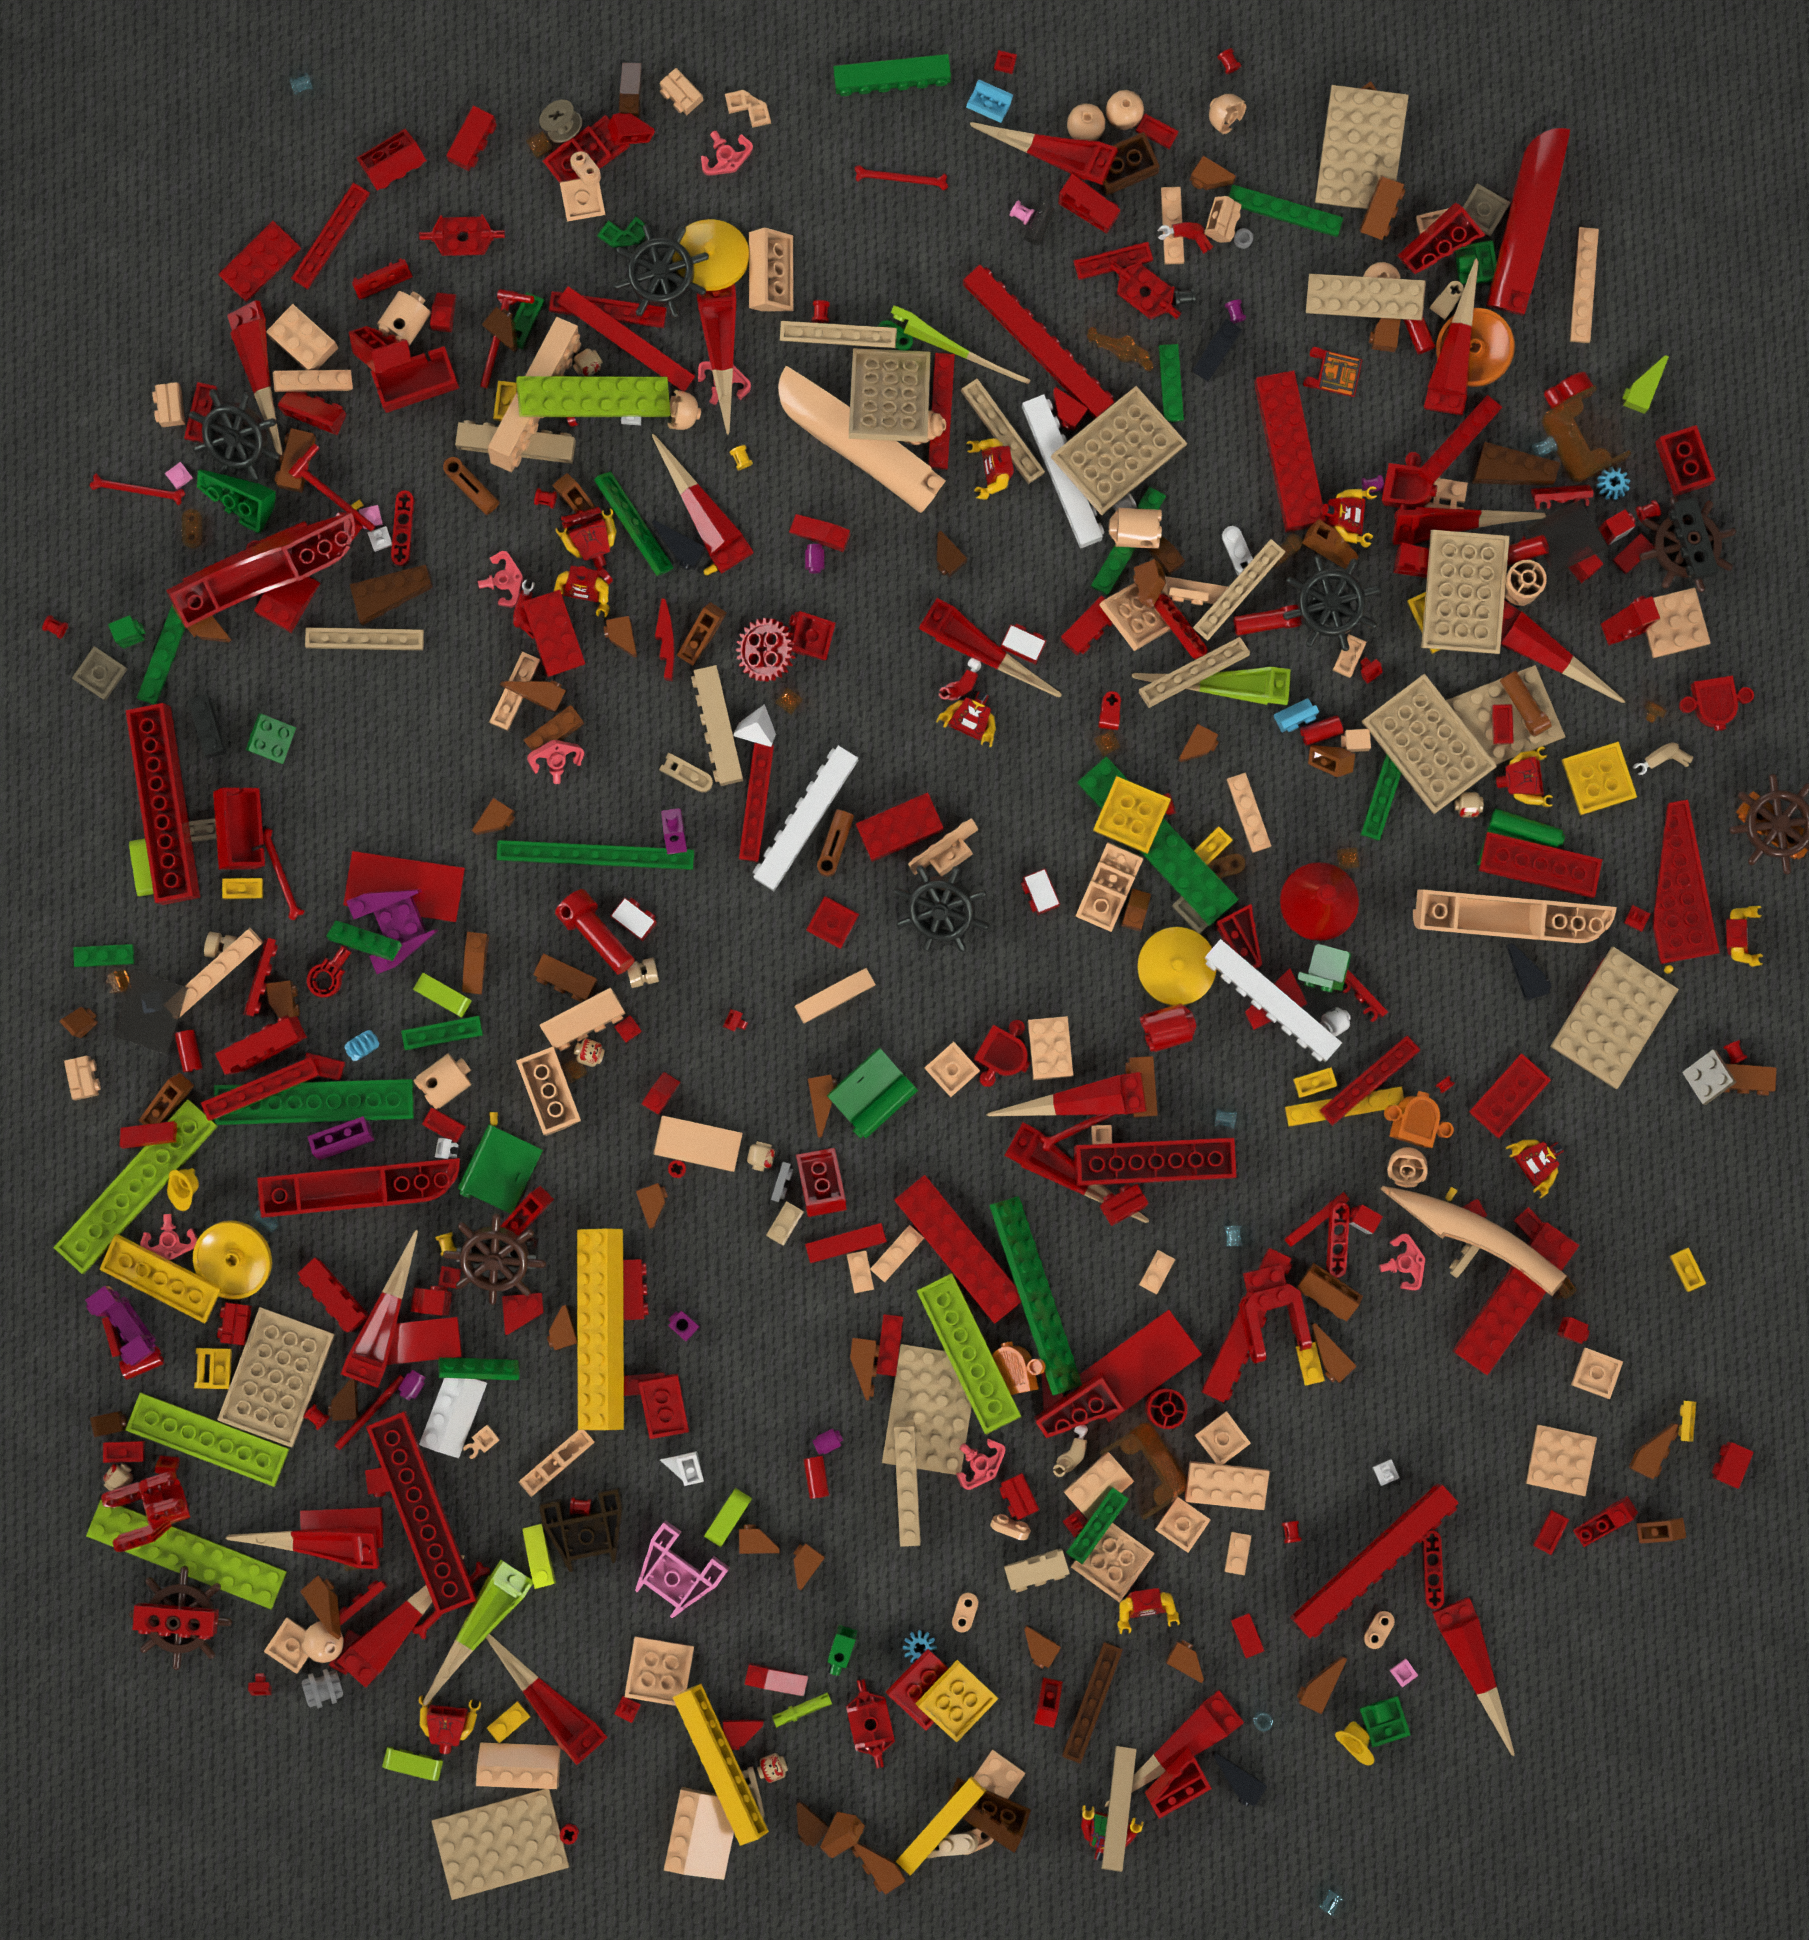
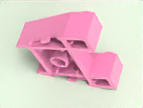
(675, 1577)

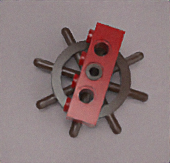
(178, 1618)

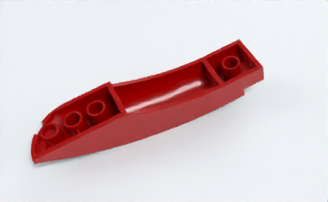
(1528, 222)
(262, 568)
(355, 1187)

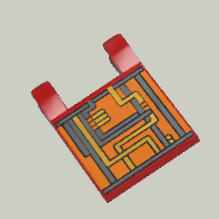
(1337, 372)

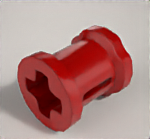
(1229, 61)
(820, 311)
(545, 498)
(1648, 511)
(55, 626)
(1735, 1052)
(316, 1417)
(580, 1506)
(1291, 1531)
(567, 1840)

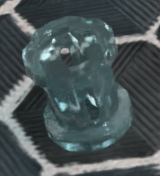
(301, 83)
(1545, 447)
(1225, 1118)
(1233, 1235)
(1266, 1726)
(1325, 1905)

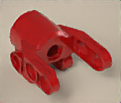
(163, 1504)

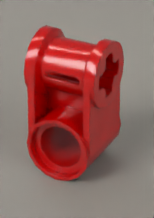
(1110, 715)

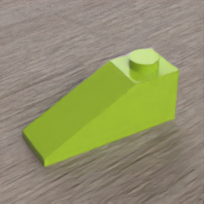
(1643, 390)

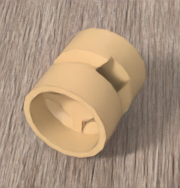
(214, 944)
(635, 973)

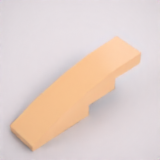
(834, 995)
(556, 1462)

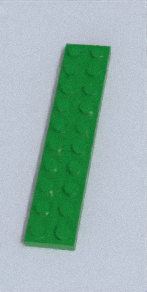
(1170, 854)
(327, 1103)
(1035, 1295)

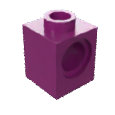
(691, 1329)

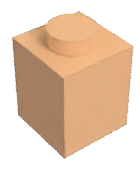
(1356, 740)

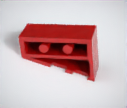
(1088, 204)
(1411, 560)
(1240, 934)
(1290, 987)
(431, 1301)

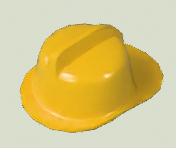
(181, 1187)
(1356, 1742)

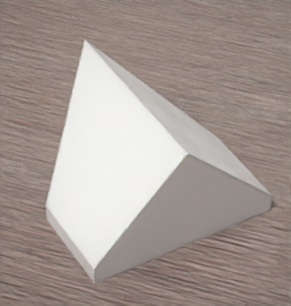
(756, 728)
(685, 1467)

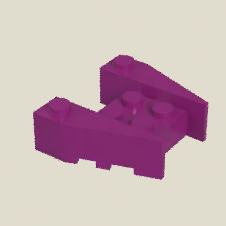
(397, 920)
(141, 1342)

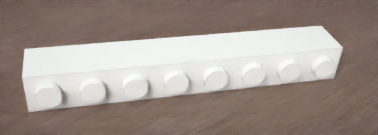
(1049, 440)
(805, 819)
(1272, 1000)

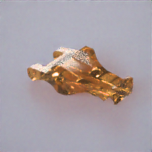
(1123, 348)

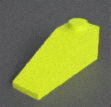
(538, 1556)

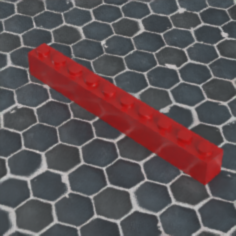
(1037, 341)

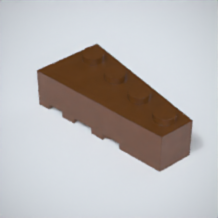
(1513, 467)
(389, 591)
(996, 1817)

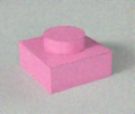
(178, 475)
(372, 514)
(1403, 1672)

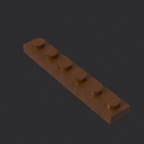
(1092, 1702)

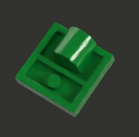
(1486, 259)
(270, 738)
(1384, 1721)

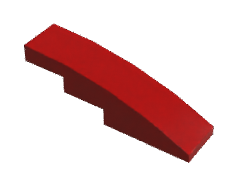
(665, 633)

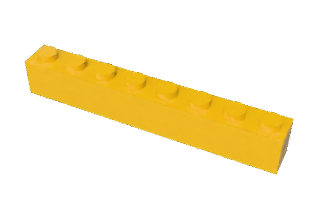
(720, 1764)

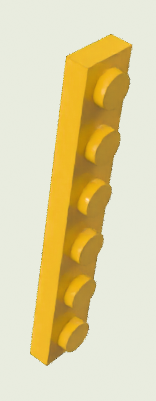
(1374, 1102)

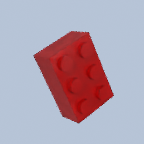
(1685, 460)

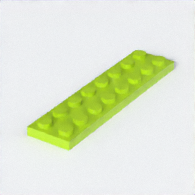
(592, 396)
(969, 1353)
(207, 1439)

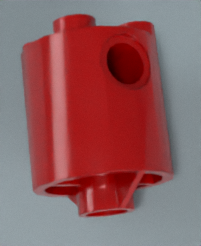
(1168, 1027)
(1163, 1418)

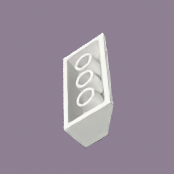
(452, 1415)

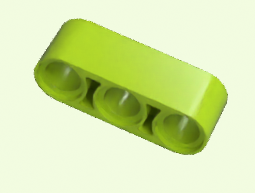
(141, 867)
(442, 995)
(728, 1517)
(408, 1763)

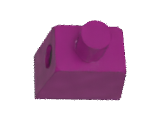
(674, 825)

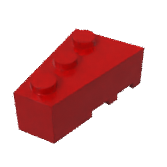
(378, 350)
(1177, 1785)

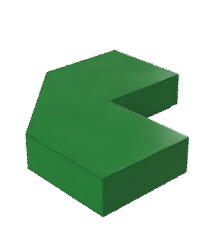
(616, 237)

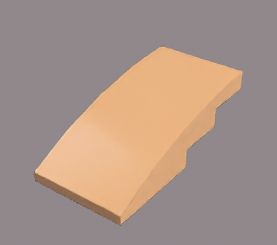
(1109, 886)
(697, 1143)

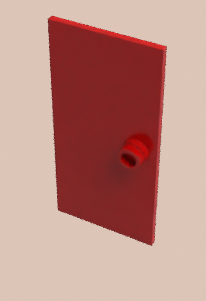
(439, 883)
(1144, 1360)

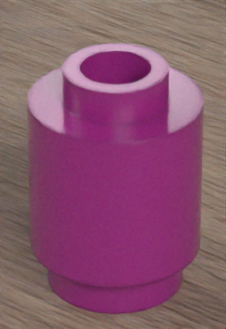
(814, 558)
(411, 1385)
(827, 1441)

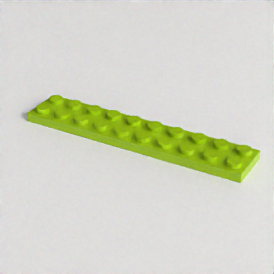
(133, 1189)
(205, 1559)

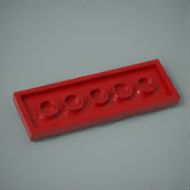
(1540, 865)

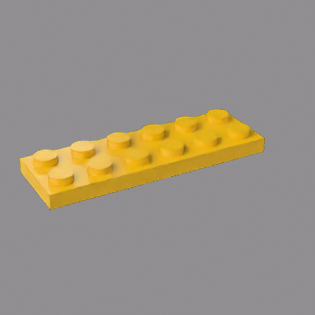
(160, 1278)

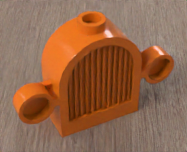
(1417, 1121)
(1018, 1368)

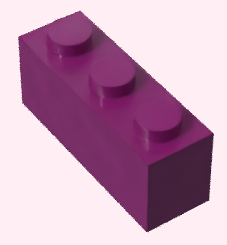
(341, 1138)

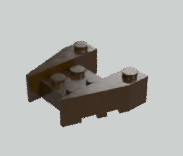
(585, 1534)

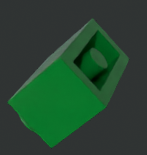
(127, 631)

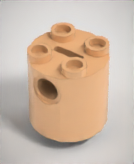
(408, 312)
(1136, 527)
(1524, 582)
(443, 1080)

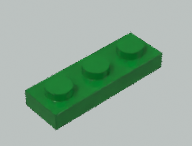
(103, 955)

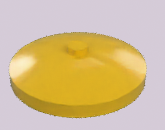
(726, 251)
(1175, 967)
(233, 1258)

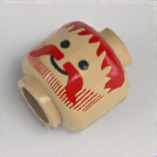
(587, 363)
(1469, 804)
(589, 1052)
(761, 1156)
(118, 1476)
(772, 1768)

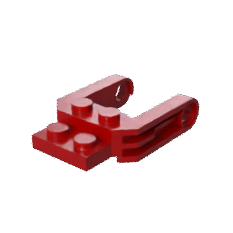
(1267, 1291)

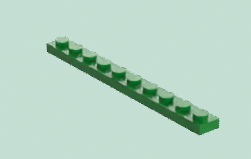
(593, 855)

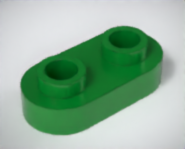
(900, 335)

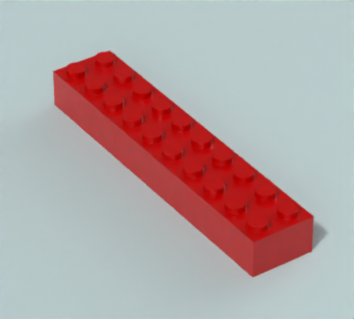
(162, 804)
(421, 1513)
(1374, 1560)

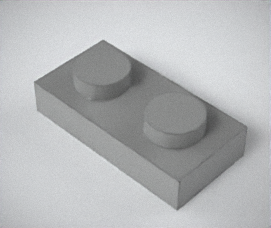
(784, 1174)

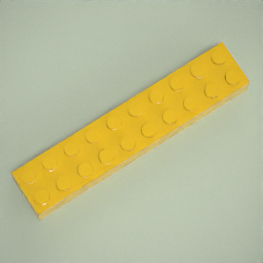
(600, 1329)

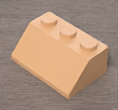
(1096, 1482)

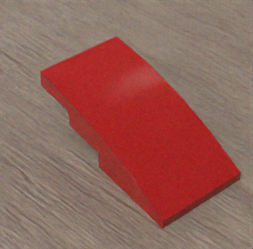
(592, 140)
(425, 1341)
(342, 1518)

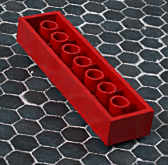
(1289, 450)
(1155, 1161)
(959, 1249)
(1511, 1304)

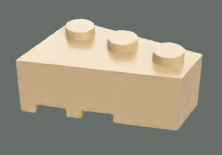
(1036, 1570)

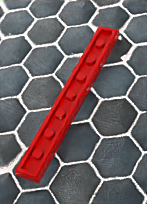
(626, 339)

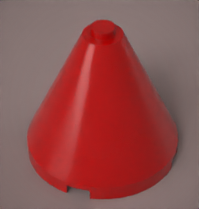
(1319, 901)

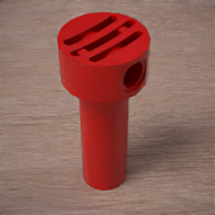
(579, 912)

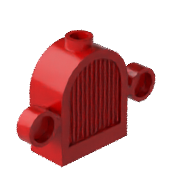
(1405, 487)
(1715, 701)
(1002, 1053)

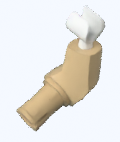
(1663, 754)
(1071, 1458)

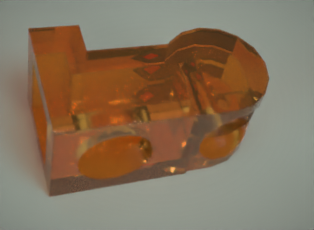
(1290, 546)

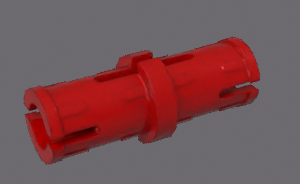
(581, 517)

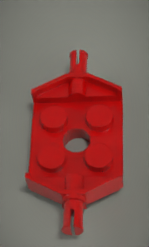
(447, 230)
(1136, 277)
(866, 1707)

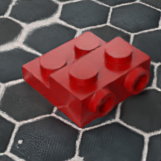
(811, 635)

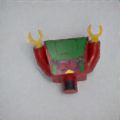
(1094, 1830)

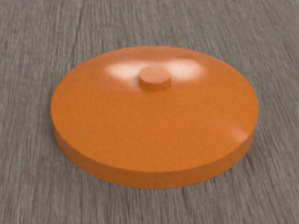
(1490, 346)

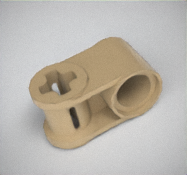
(1446, 301)

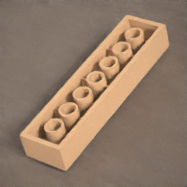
(551, 360)

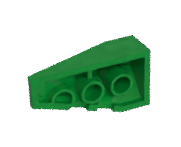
(245, 498)

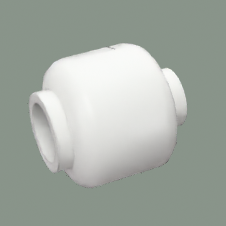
(1336, 1021)

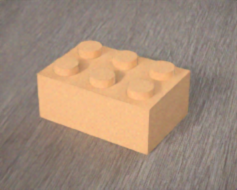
(302, 339)
(1050, 1048)

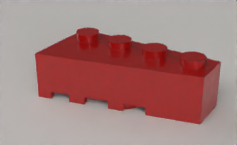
(1441, 239)
(1631, 621)
(261, 1045)
(333, 1295)
(1079, 1407)

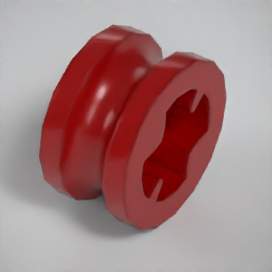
(1445, 1084)
(679, 1163)

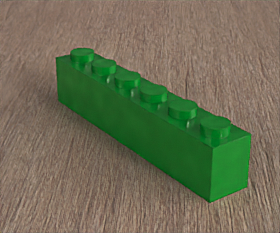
(892, 74)

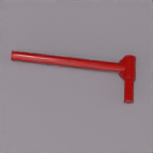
(506, 298)
(300, 469)

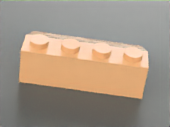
(583, 1019)
(699, 1836)

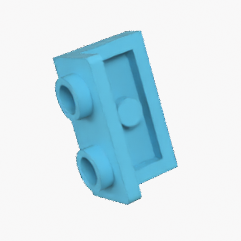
(990, 101)
(1296, 714)

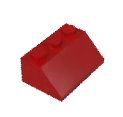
(391, 159)
(313, 411)

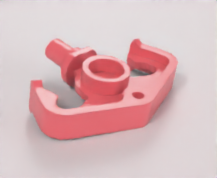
(727, 158)
(737, 377)
(505, 579)
(555, 755)
(169, 1242)
(1410, 1261)
(984, 1467)

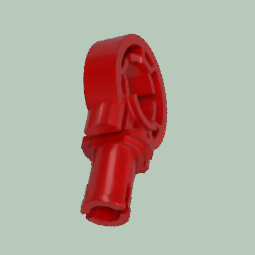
(336, 975)

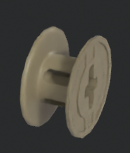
(560, 121)

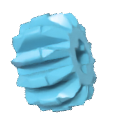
(1605, 483)
(361, 1045)
(921, 1640)

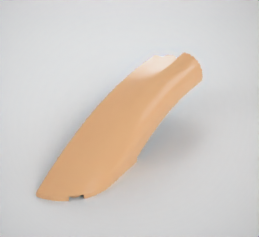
(882, 459)
(1511, 917)
(1466, 1226)

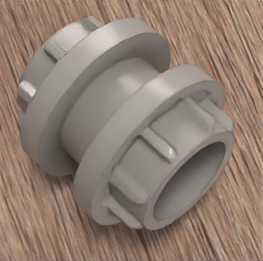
(322, 1688)

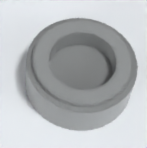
(1243, 238)

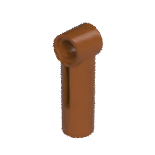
(483, 499)
(1534, 719)
(841, 823)

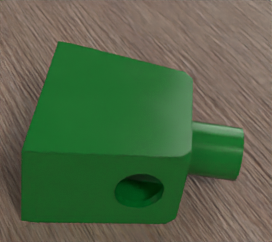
(843, 1644)

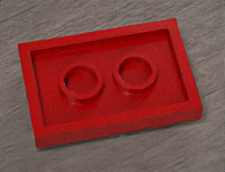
(663, 1406)

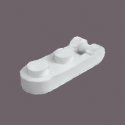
(1236, 547)

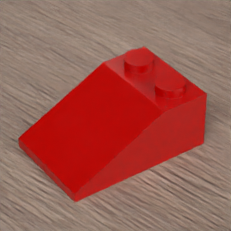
(287, 603)
(821, 1182)

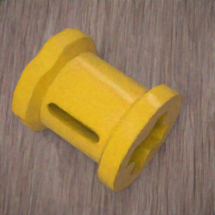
(741, 457)
(446, 1242)

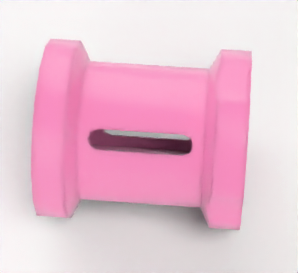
(1022, 212)

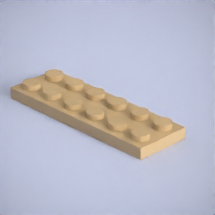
(1365, 297)

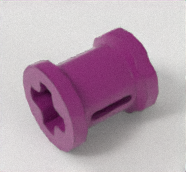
(1235, 311)
(1375, 482)

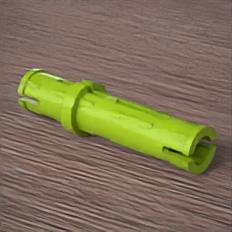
(802, 1709)

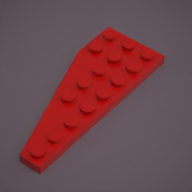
(1682, 907)

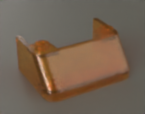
(1572, 448)
(1146, 1438)

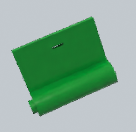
(1525, 829)
(872, 1093)
(496, 1167)

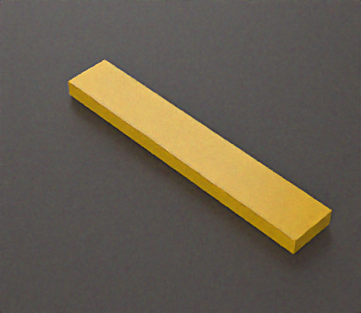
(941, 1825)

